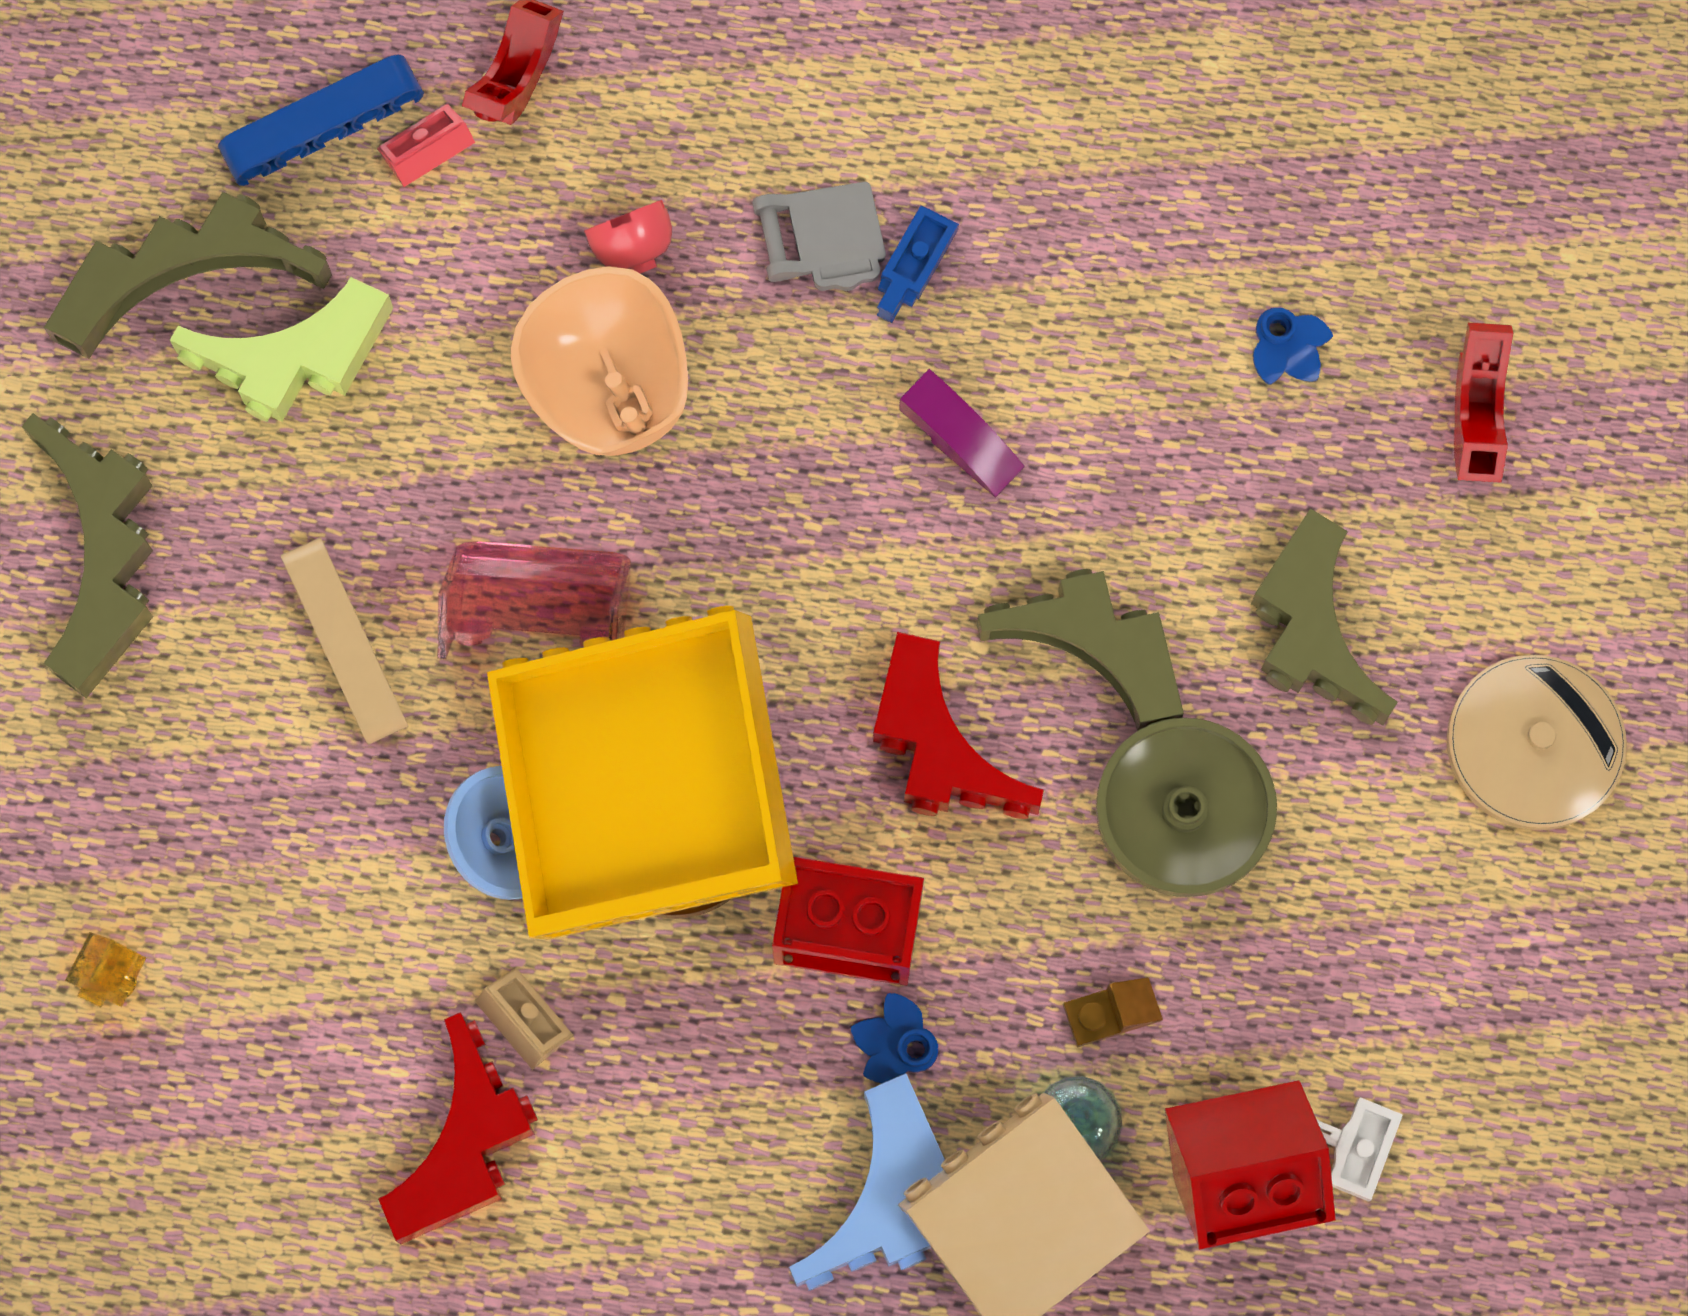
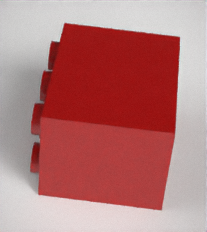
(848, 921)
(1250, 1164)

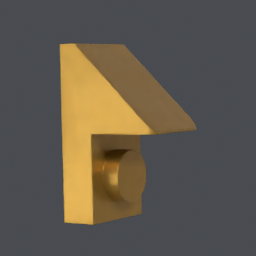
(1112, 1011)

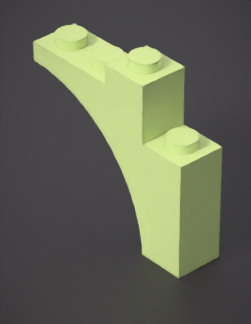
(275, 366)

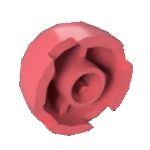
(633, 238)

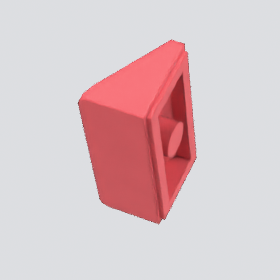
(426, 144)

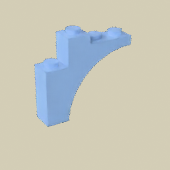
(900, 1156)

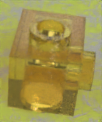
(105, 971)

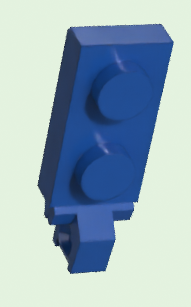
(914, 261)

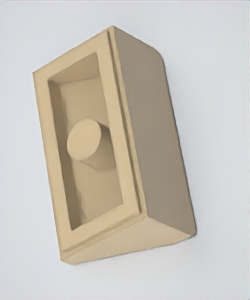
(523, 1017)

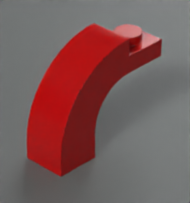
(518, 63)
(1479, 403)

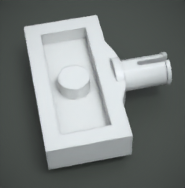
(1361, 1147)

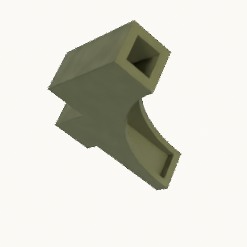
(1083, 623)
(1312, 646)

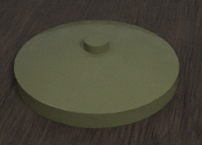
(1186, 807)

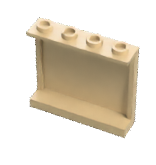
(1024, 1212)

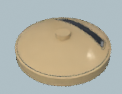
(1536, 742)

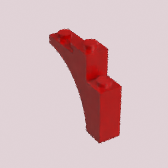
(943, 763)
(479, 1123)

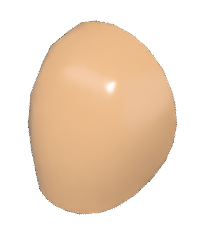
(602, 360)

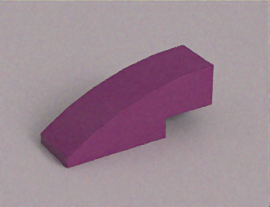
(960, 433)

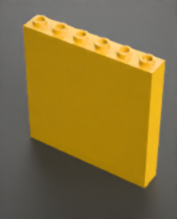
(641, 774)

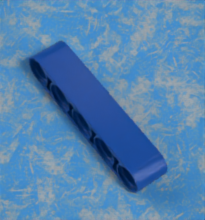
(320, 117)

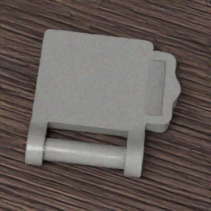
(833, 235)

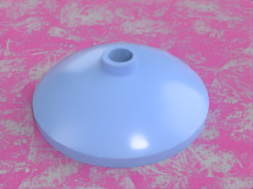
(470, 817)

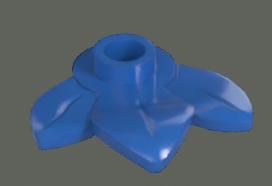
(1294, 350)
(889, 1037)

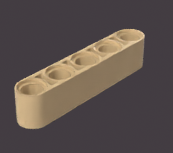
(344, 641)

